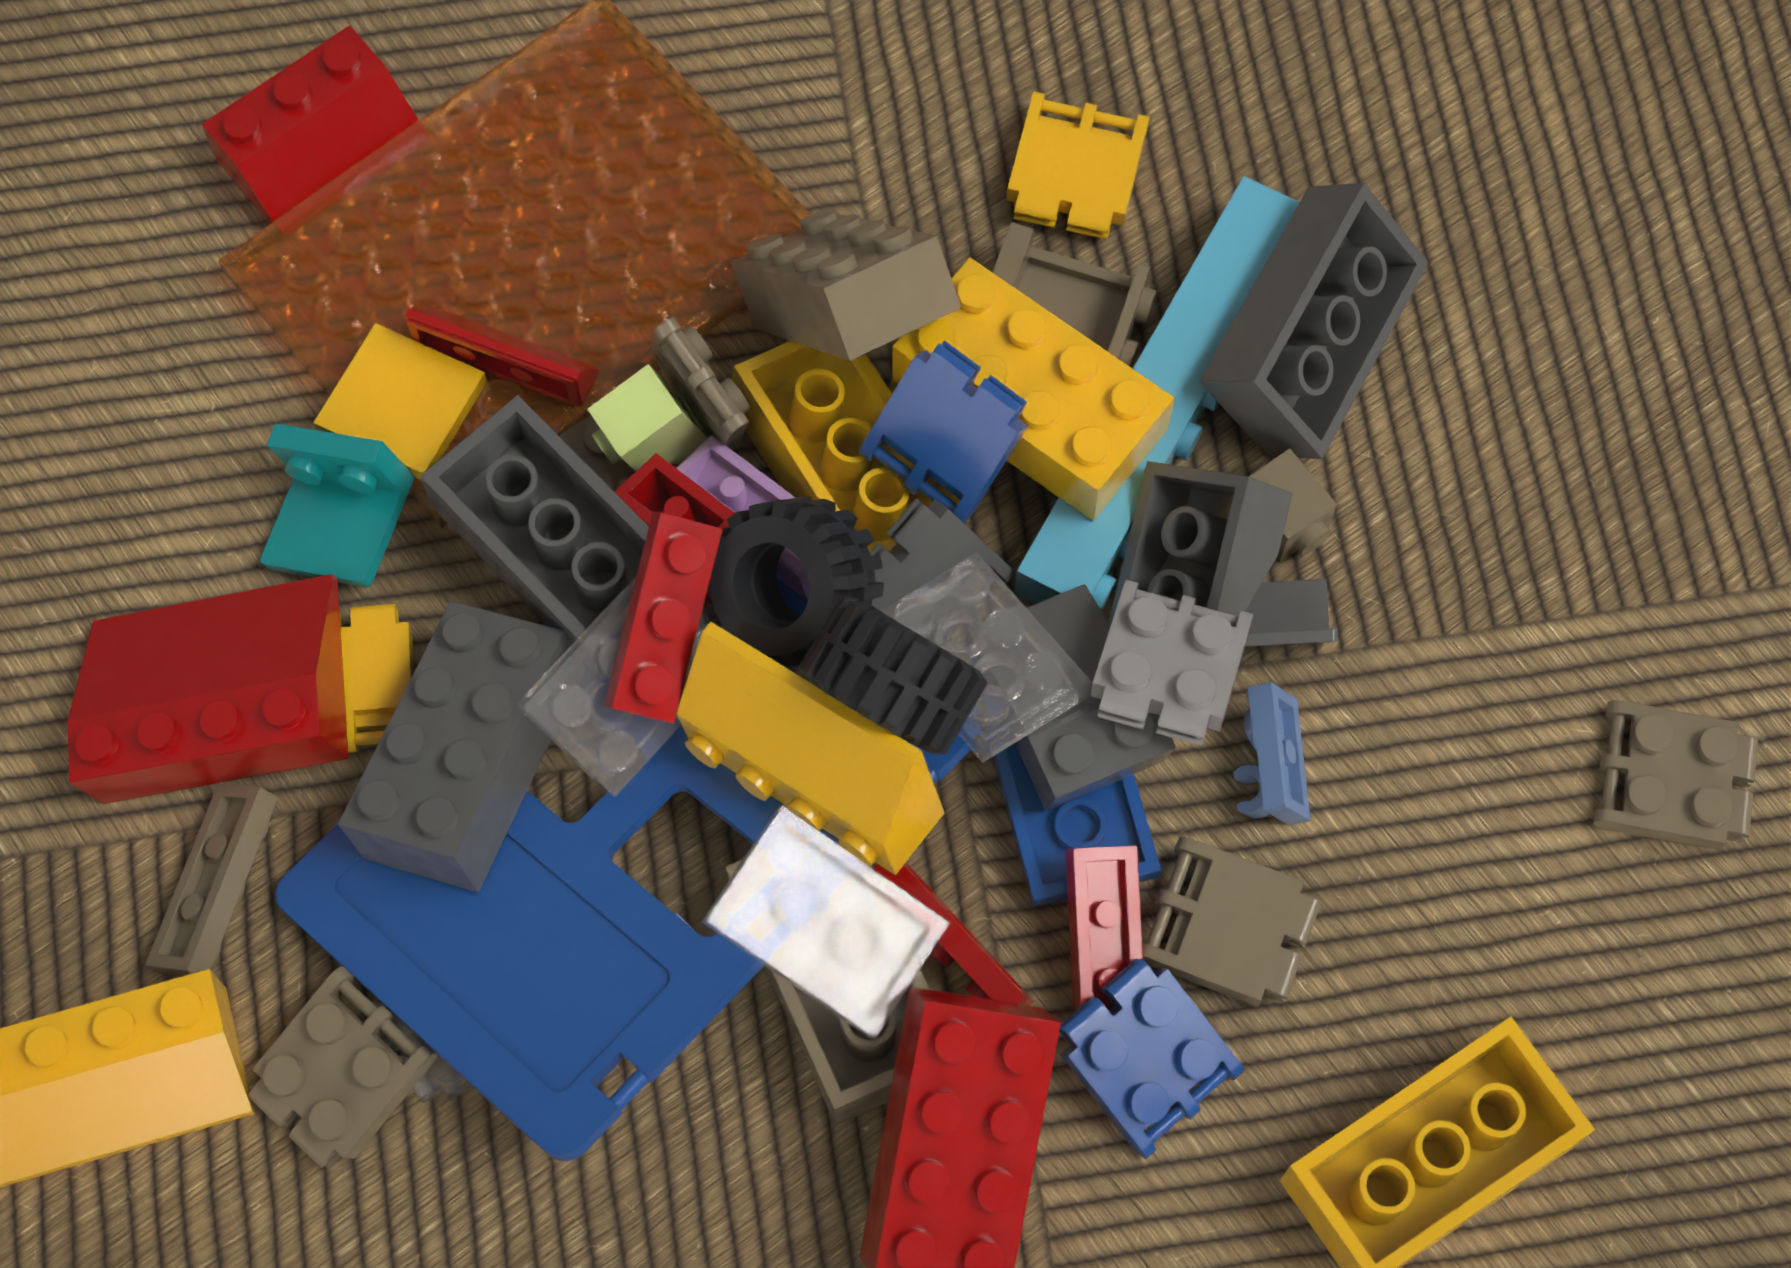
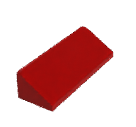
(503, 354)

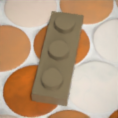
(212, 880)

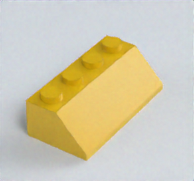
(809, 425)
(807, 751)
(118, 1076)

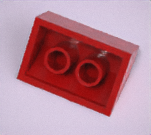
(308, 124)

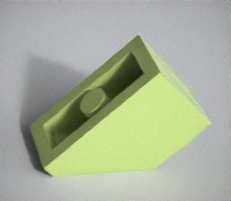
(645, 419)

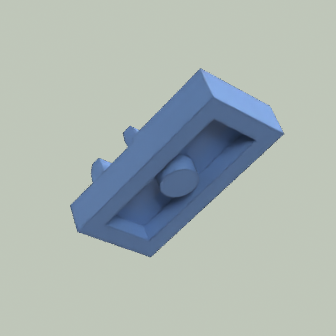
(1276, 735)

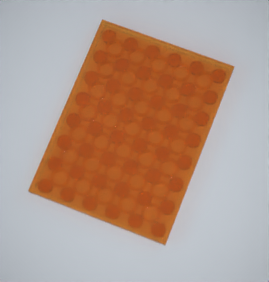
(546, 200)

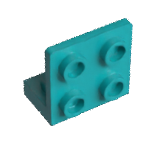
(337, 506)

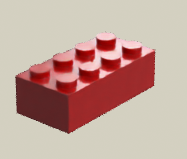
(959, 1133)

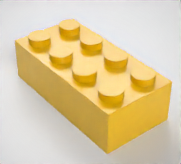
(1084, 407)
(1437, 1152)

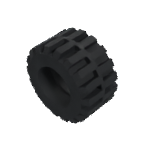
(746, 564)
(893, 675)

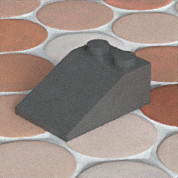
(1203, 536)
(1079, 748)

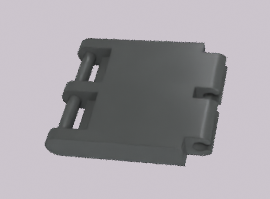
(926, 546)

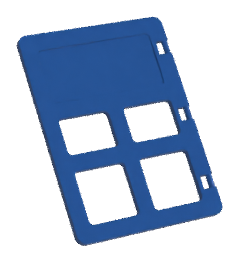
(556, 955)

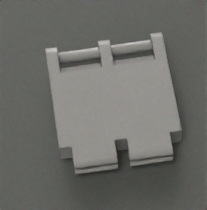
(1169, 663)

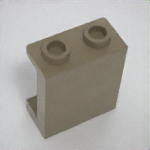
(1083, 295)

